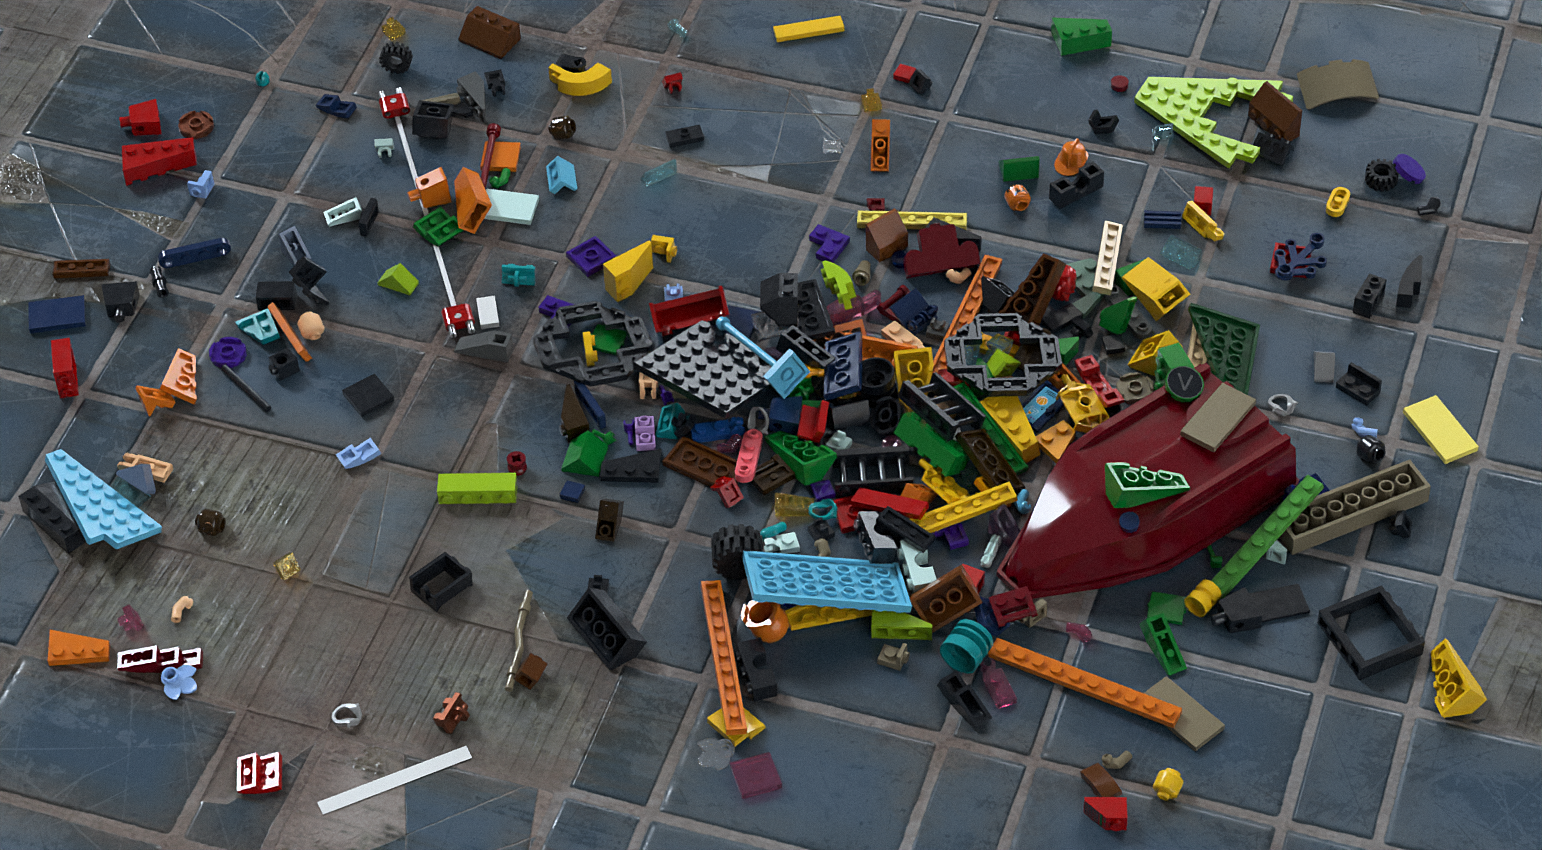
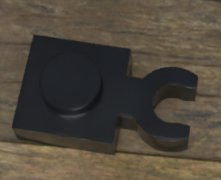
(495, 81)

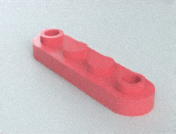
(748, 456)

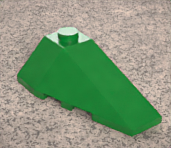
(1136, 486)

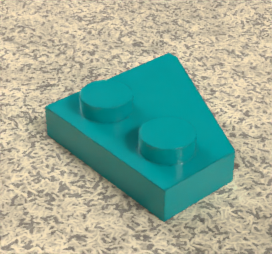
(259, 326)

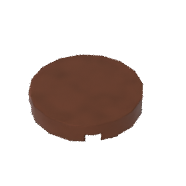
(196, 124)

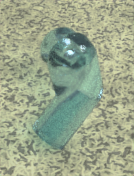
(674, 25)

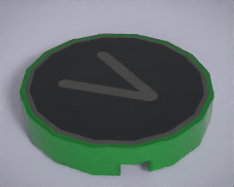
(1184, 383)

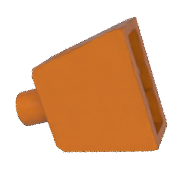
(431, 189)

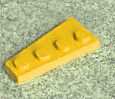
(811, 615)

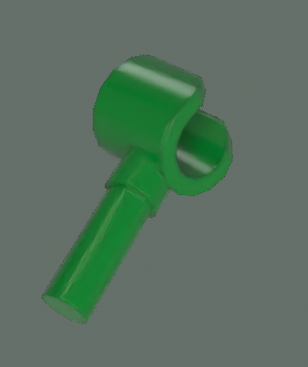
(607, 438)
(1216, 561)

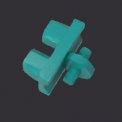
(518, 275)

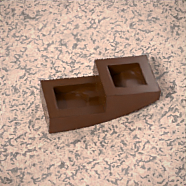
(1101, 781)

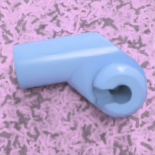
(1361, 430)

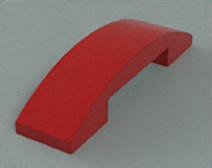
(1090, 374)

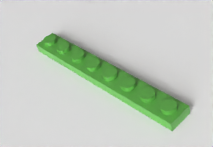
(1267, 534)

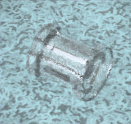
(831, 145)

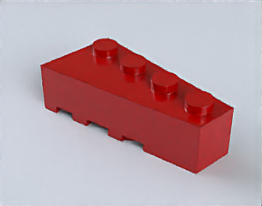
(157, 158)

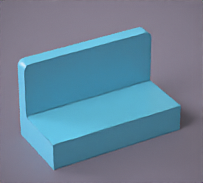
(561, 174)

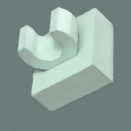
(384, 145)
(839, 441)

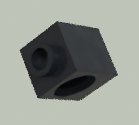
(283, 364)

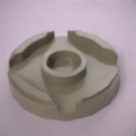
(1134, 387)

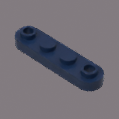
(194, 252)

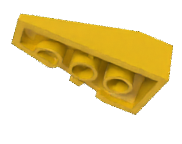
(914, 366)
(1455, 685)

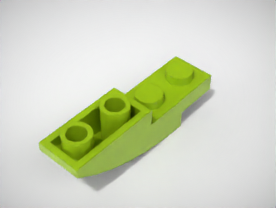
(839, 283)

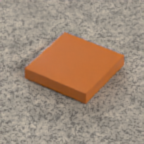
(504, 156)

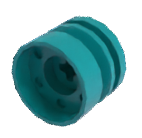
(966, 646)

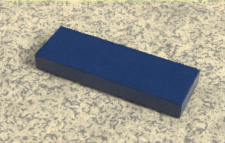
(590, 404)

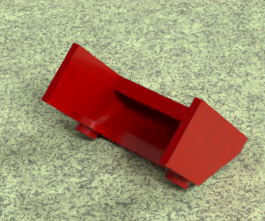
(689, 310)

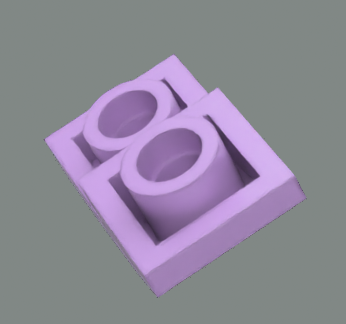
(645, 433)

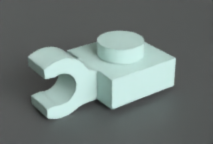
(784, 543)

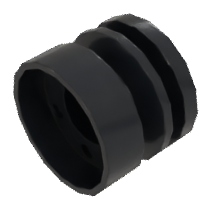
(878, 380)

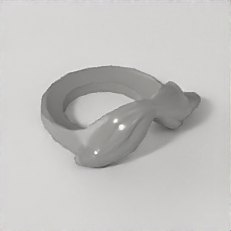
(1279, 410)
(752, 420)
(349, 722)

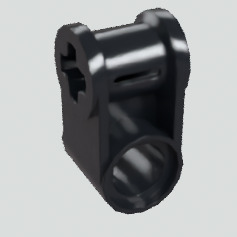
(571, 63)

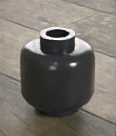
(1371, 449)

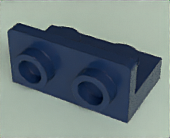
(986, 618)

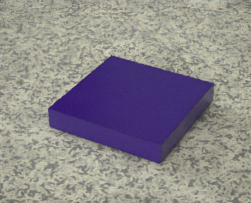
(590, 256)

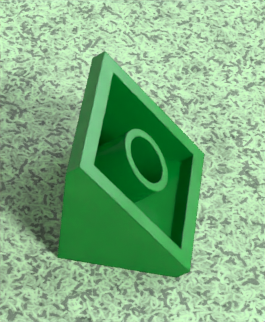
(1019, 168)
(585, 455)

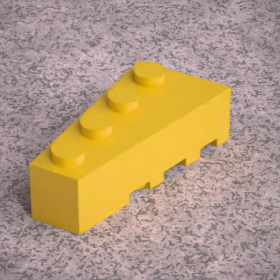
(1013, 422)

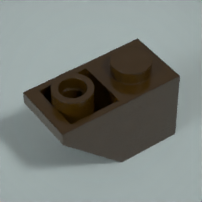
(609, 519)

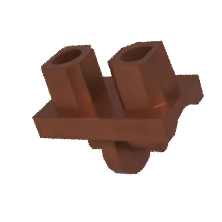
(454, 711)

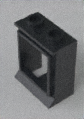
(442, 563)

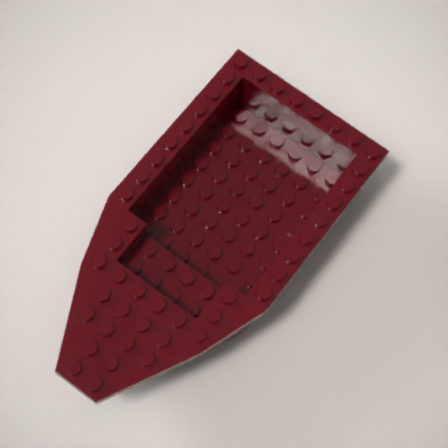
(1075, 531)

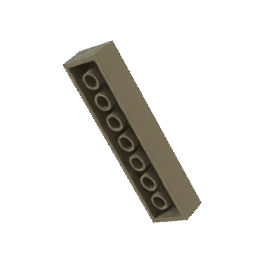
(1357, 506)

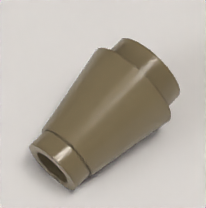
(862, 273)

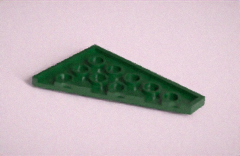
(1227, 344)

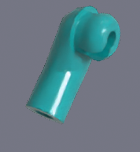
(773, 530)

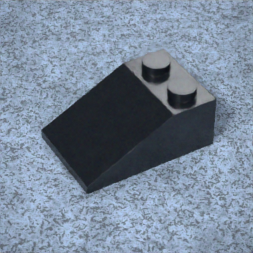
(845, 412)

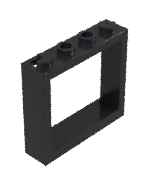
(1347, 650)

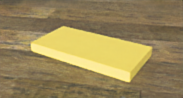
(1440, 429)

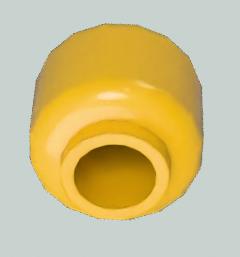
(1168, 784)

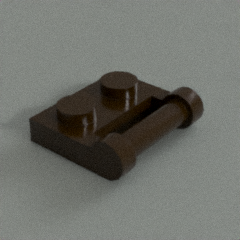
(773, 477)

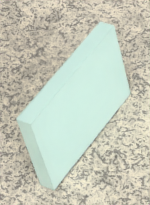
(511, 206)

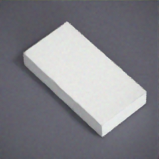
(487, 312)

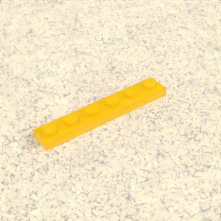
(967, 508)

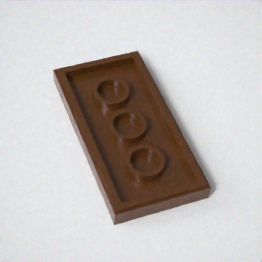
(699, 462)

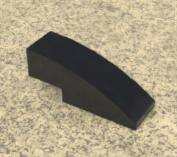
(1410, 283)
(964, 699)

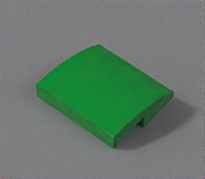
(437, 227)

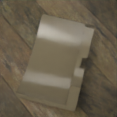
(1336, 82)

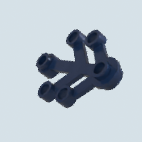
(1287, 271)

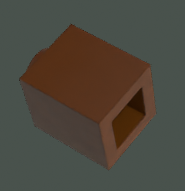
(530, 671)

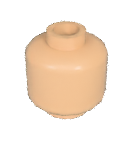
(310, 326)

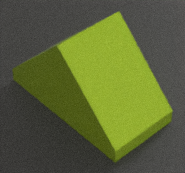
(398, 279)
(1002, 364)

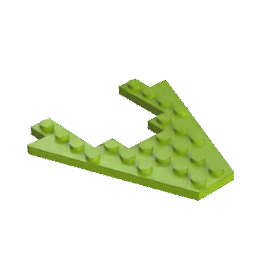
(1187, 101)

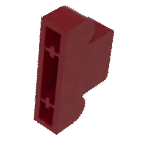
(940, 252)

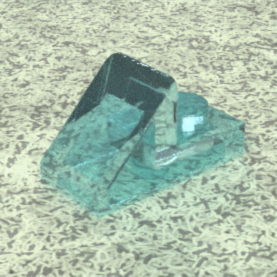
(998, 342)

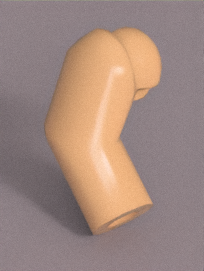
(956, 277)
(179, 606)

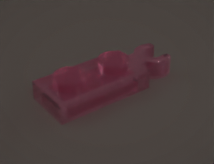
(997, 685)

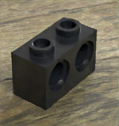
(1369, 296)

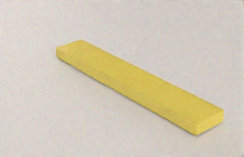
(915, 220)

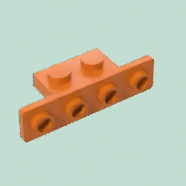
(881, 348)

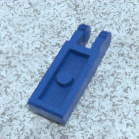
(717, 430)

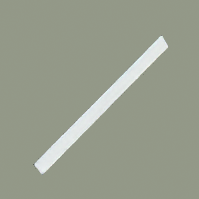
(394, 780)

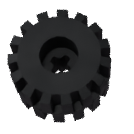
(728, 549)

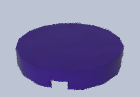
(1409, 168)
(228, 352)

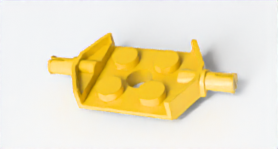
(1083, 416)
(943, 486)

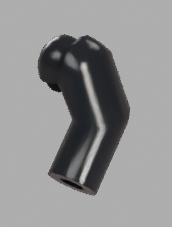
(1431, 208)

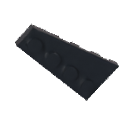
(812, 311)

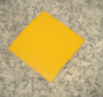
(754, 726)

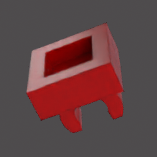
(673, 80)

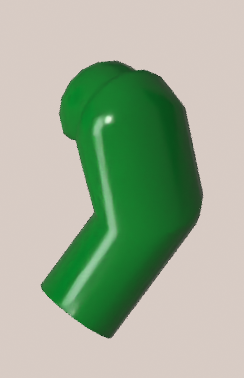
(502, 180)

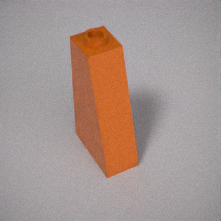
(471, 200)

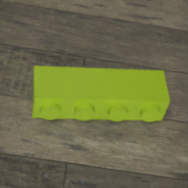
(477, 488)

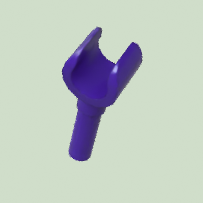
(666, 395)
(629, 429)

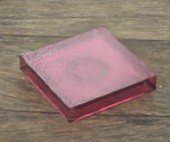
(755, 775)

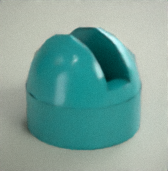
(262, 78)

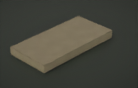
(1218, 417)
(1196, 723)

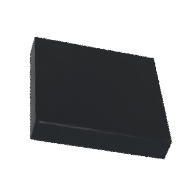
(368, 395)

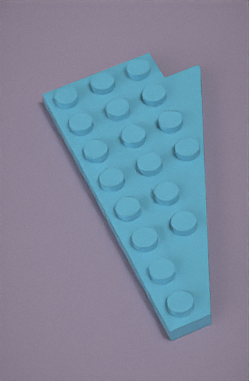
(97, 506)

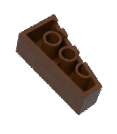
(1036, 290)

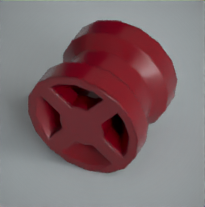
(517, 463)

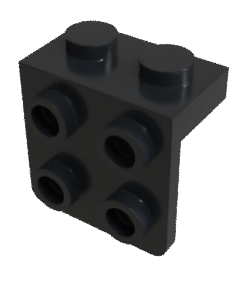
(306, 275)

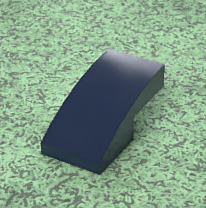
(333, 105)

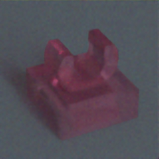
(130, 619)

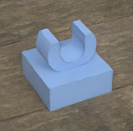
(673, 292)

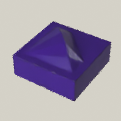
(822, 490)

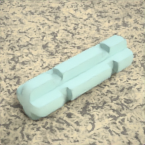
(991, 551)

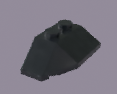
(780, 299)

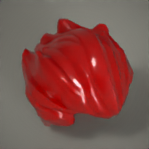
(1066, 284)

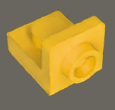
(665, 246)

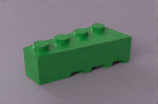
(930, 444)

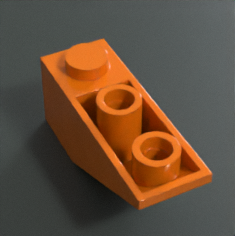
(880, 145)

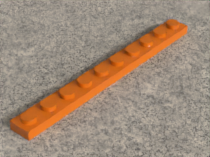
(969, 306)
(723, 658)
(1085, 682)

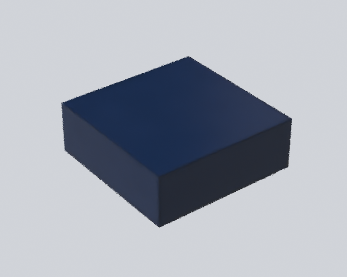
(572, 491)

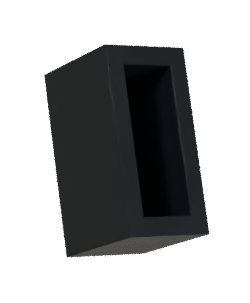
(281, 293)

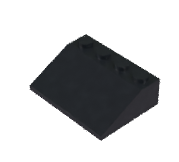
(51, 513)

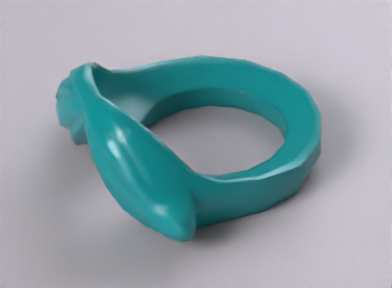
(823, 504)

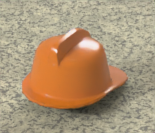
(1071, 158)

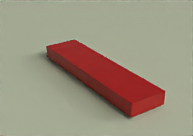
(879, 501)

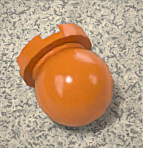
(765, 620)

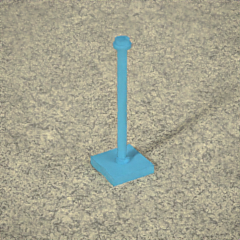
(783, 374)

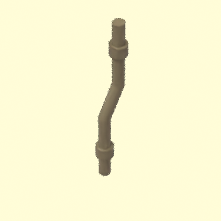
(524, 610)

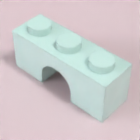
(912, 559)

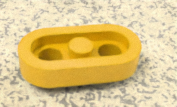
(1337, 201)
(589, 341)

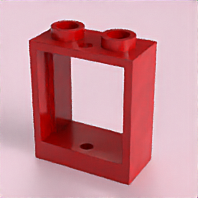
(64, 367)

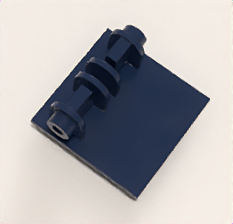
(914, 312)

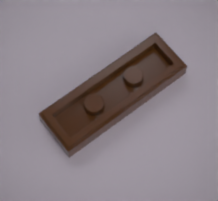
(81, 268)

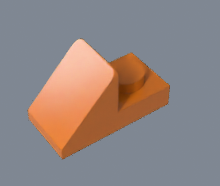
(151, 397)

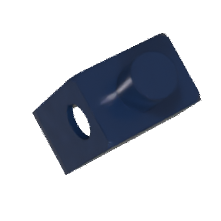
(784, 414)

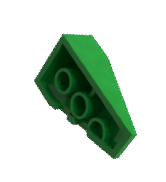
(804, 458)

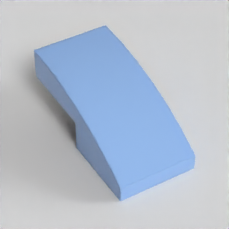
(359, 455)

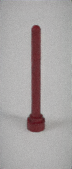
(493, 132)

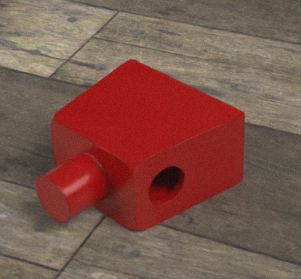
(143, 118)

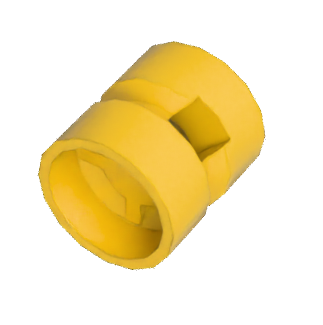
(1203, 598)

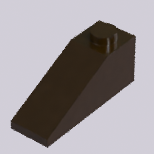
(572, 416)

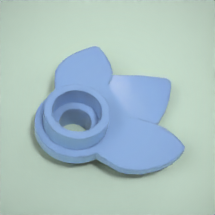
(180, 683)

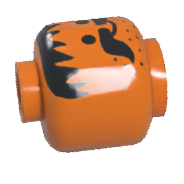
(1017, 197)

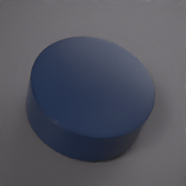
(1129, 522)

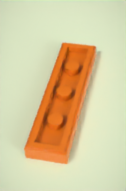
(289, 332)

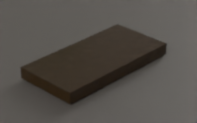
(988, 459)

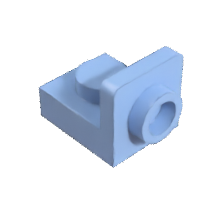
(203, 186)

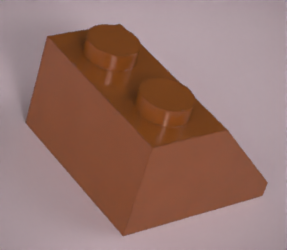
(886, 235)

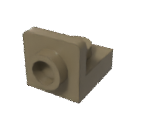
(1041, 607)
(893, 657)

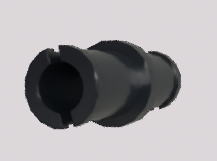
(159, 281)

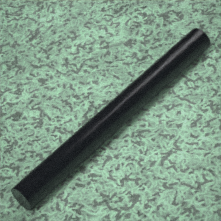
(246, 388)

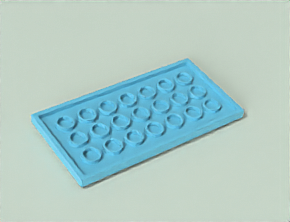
(825, 582)

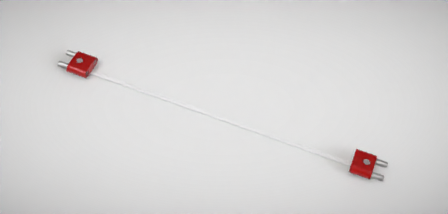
(456, 316)

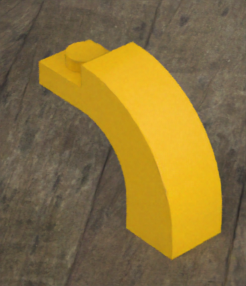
(581, 83)

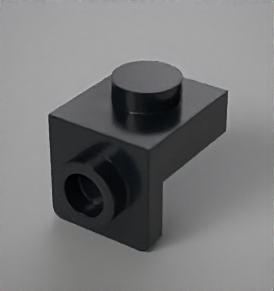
(1102, 124)

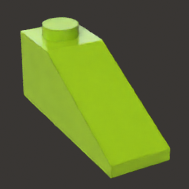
(899, 626)

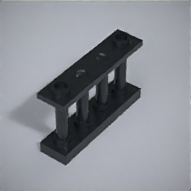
(934, 415)
(872, 457)

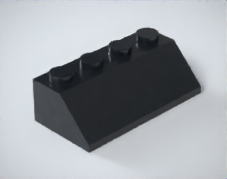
(606, 628)

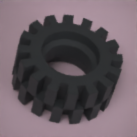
(397, 51)
(1381, 182)

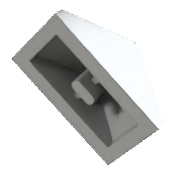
(1324, 366)

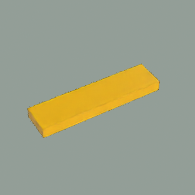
(808, 28)

